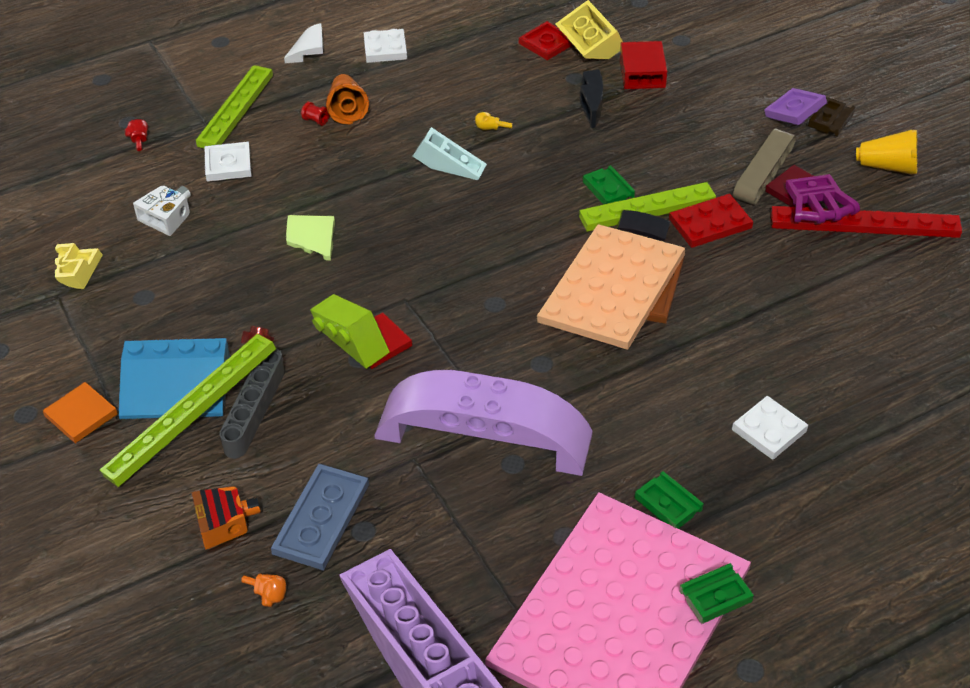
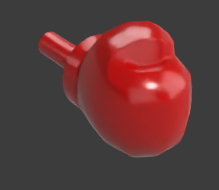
(137, 130)

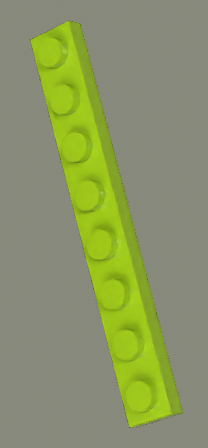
(187, 410)

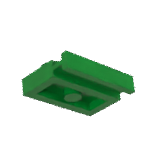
(608, 185)
(668, 500)
(716, 593)

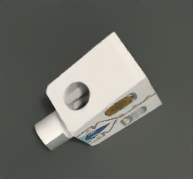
(163, 208)

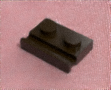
(831, 117)

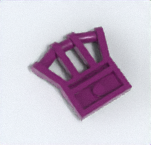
(817, 189)

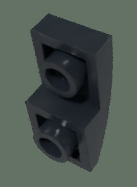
(643, 224)

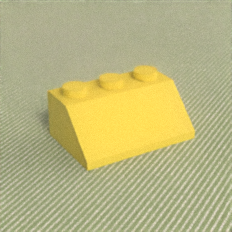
(590, 32)

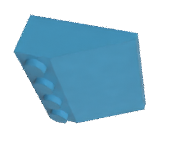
(164, 371)

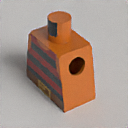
(222, 514)

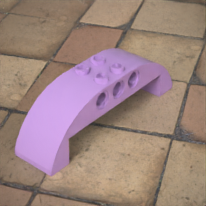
(489, 410)

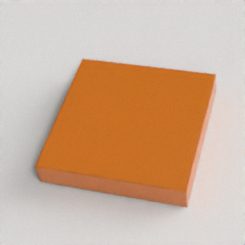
(80, 412)

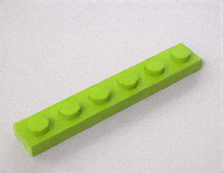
(235, 107)
(653, 204)

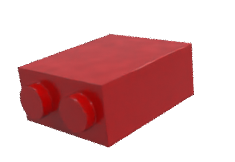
(643, 65)

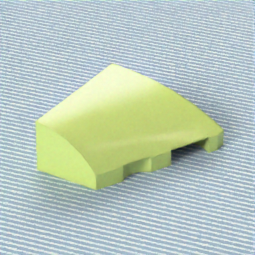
(311, 234)

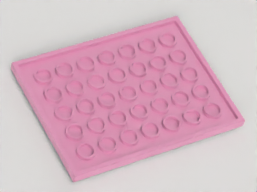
(613, 606)

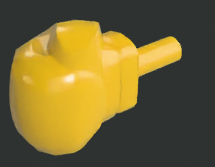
(487, 122)

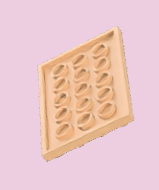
(611, 286)

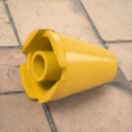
(891, 152)

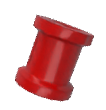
(315, 113)

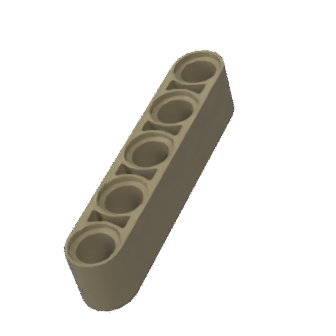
(764, 166)

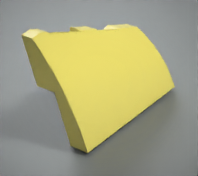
(75, 265)

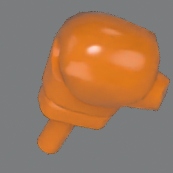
(269, 586)

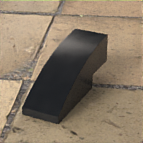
(591, 96)

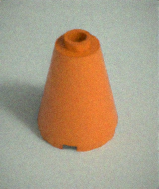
(346, 100)

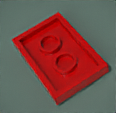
(710, 220)

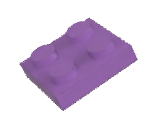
(795, 106)

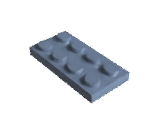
(320, 517)

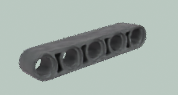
(251, 405)

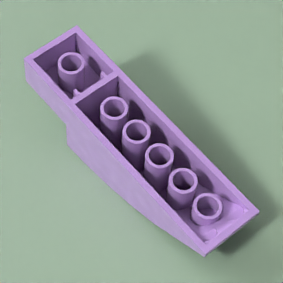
(411, 629)

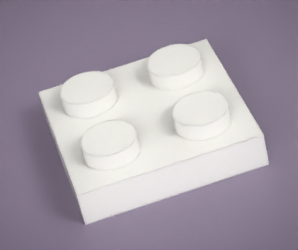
(385, 45)
(227, 161)
(770, 427)

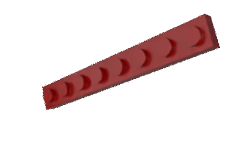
(874, 222)

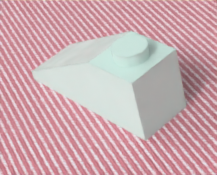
(446, 156)

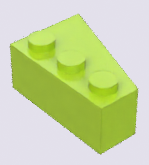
(351, 329)

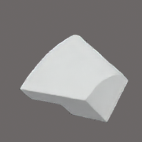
(308, 44)

